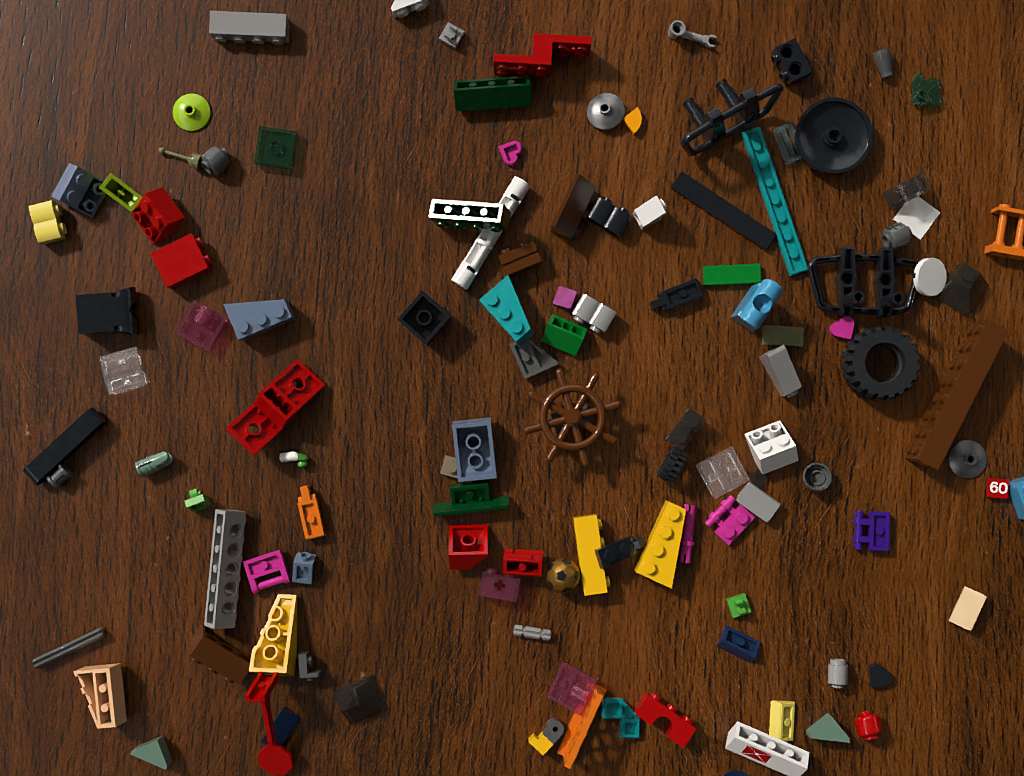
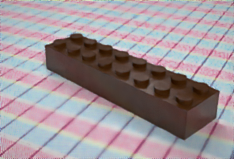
(956, 394)

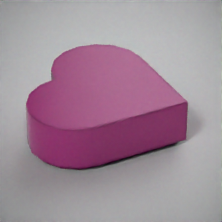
(510, 152)
(842, 328)

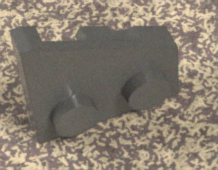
(531, 358)

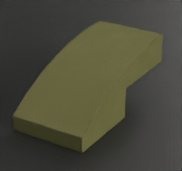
(782, 336)

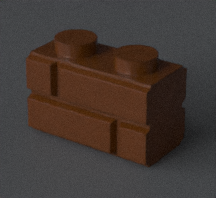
(519, 259)

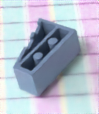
(258, 317)

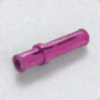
(687, 534)

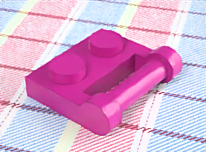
(264, 565)

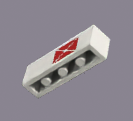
(767, 750)

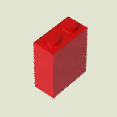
(182, 261)

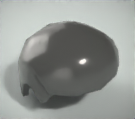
(817, 477)

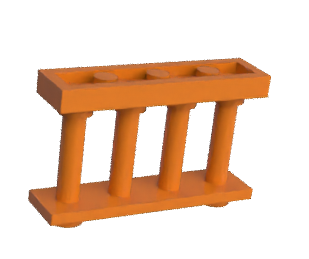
(998, 247)

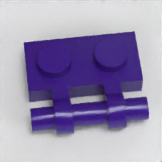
(878, 530)

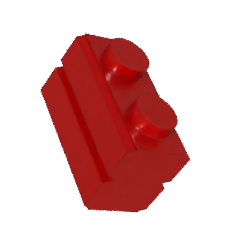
(523, 562)

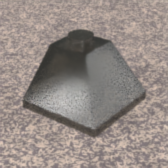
(963, 289)
(360, 700)

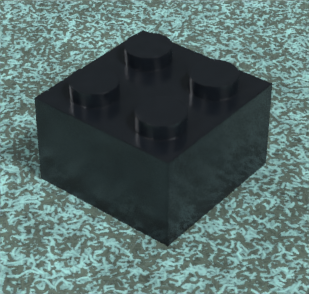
(424, 318)

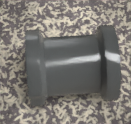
(59, 476)

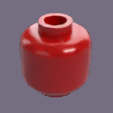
(868, 725)

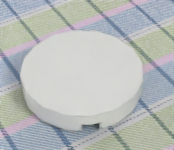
(930, 276)

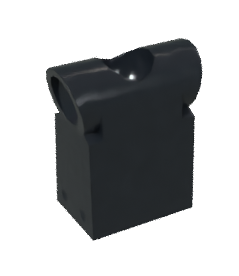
(107, 313)

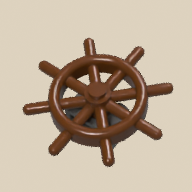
(573, 418)

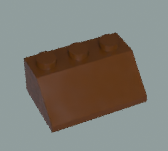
(574, 208)

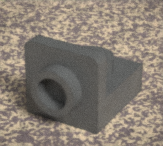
(305, 664)

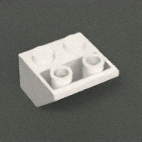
(771, 447)

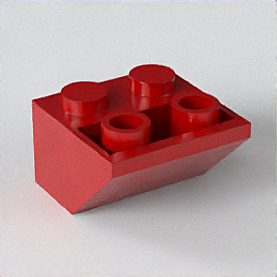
(157, 215)

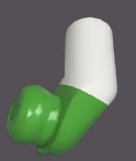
(294, 456)

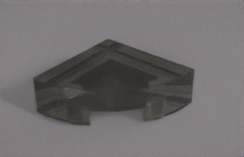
(757, 478)

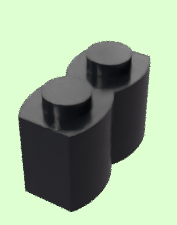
(609, 217)

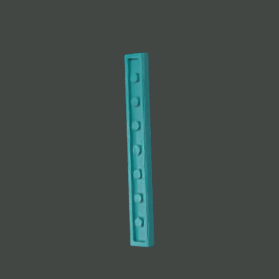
(774, 201)

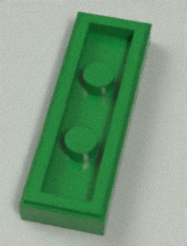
(731, 274)

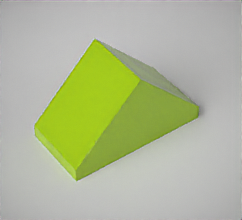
(121, 192)

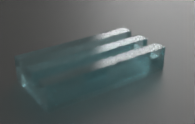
(794, 158)

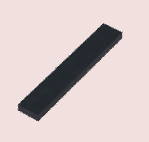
(723, 210)

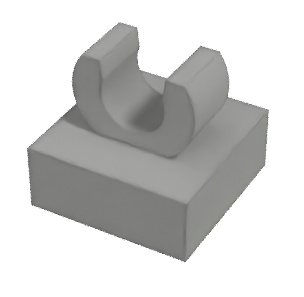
(451, 35)

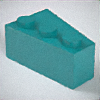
(506, 309)

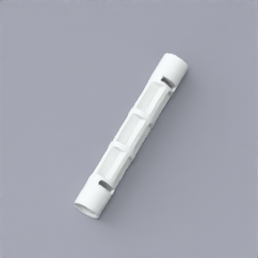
(484, 243)

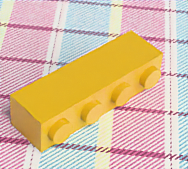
(588, 540)

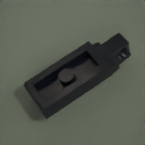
(678, 295)
(618, 551)

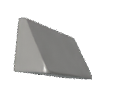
(757, 502)

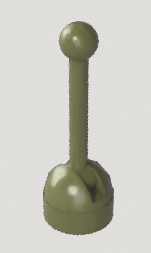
(193, 160)

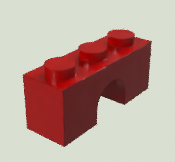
(680, 727)

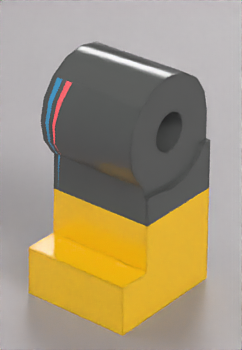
(547, 738)

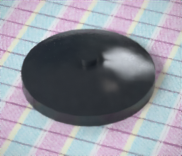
(833, 136)

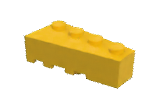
(662, 548)

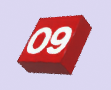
(997, 488)

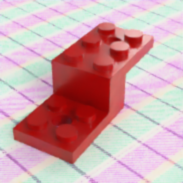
(540, 62)
(275, 407)

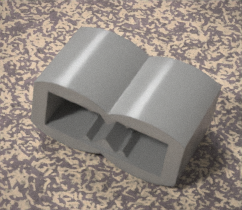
(593, 313)

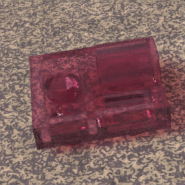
(201, 326)
(572, 688)

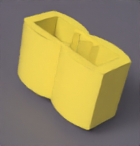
(47, 222)

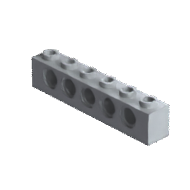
(218, 576)

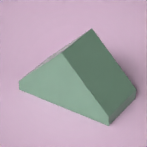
(827, 729)
(154, 752)

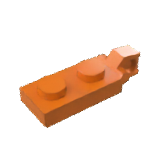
(310, 514)

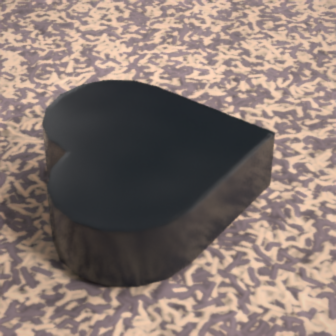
(878, 676)

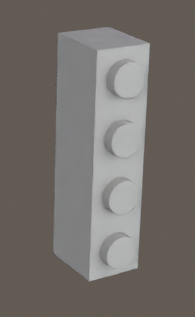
(249, 27)

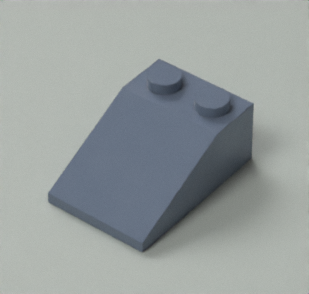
(474, 449)

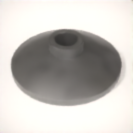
(605, 119)
(958, 459)

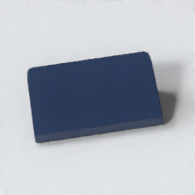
(738, 644)
(283, 725)

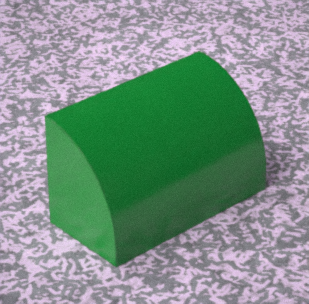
(564, 335)

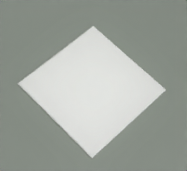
(917, 215)

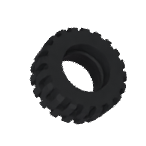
(905, 363)

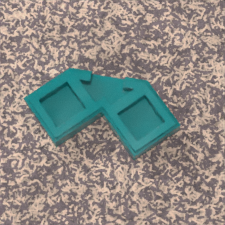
(618, 709)

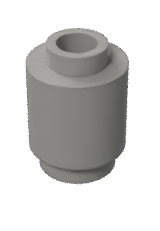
(838, 673)

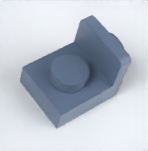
(303, 568)

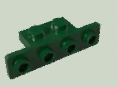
(470, 498)

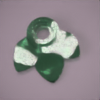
(926, 91)

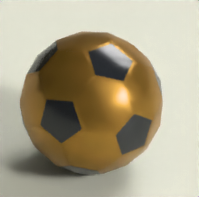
(563, 575)

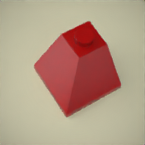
(467, 545)

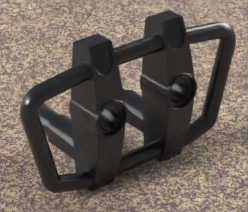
(712, 125)
(846, 295)

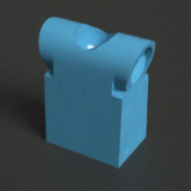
(757, 304)

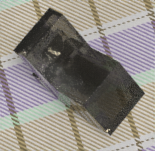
(907, 191)

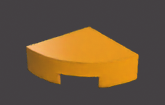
(633, 120)

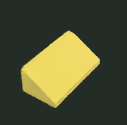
(782, 720)

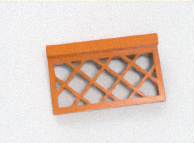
(579, 727)

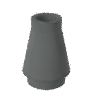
(883, 61)

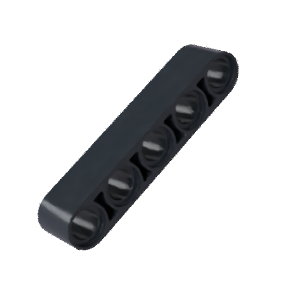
(64, 446)

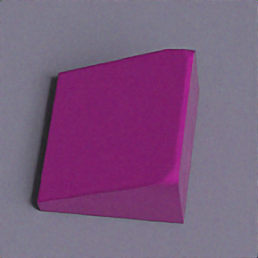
(564, 297)

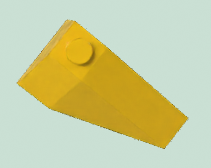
(278, 640)

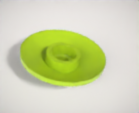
(198, 118)

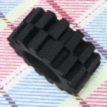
(672, 465)

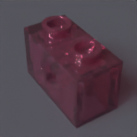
(489, 589)

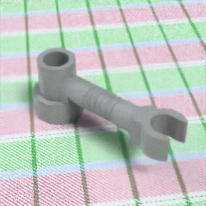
(679, 26)

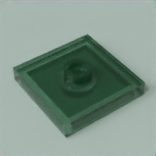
(275, 148)

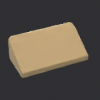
(967, 608)

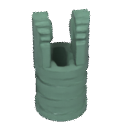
(153, 463)

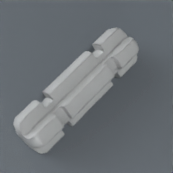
(532, 632)

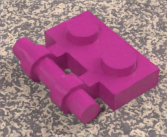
(733, 524)

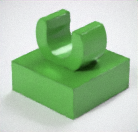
(197, 501)
(738, 605)

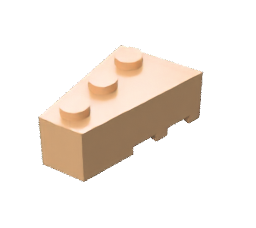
(104, 693)

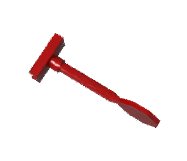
(272, 757)

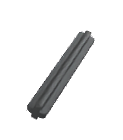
(68, 648)

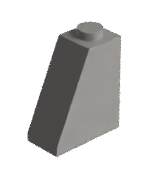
(781, 371)

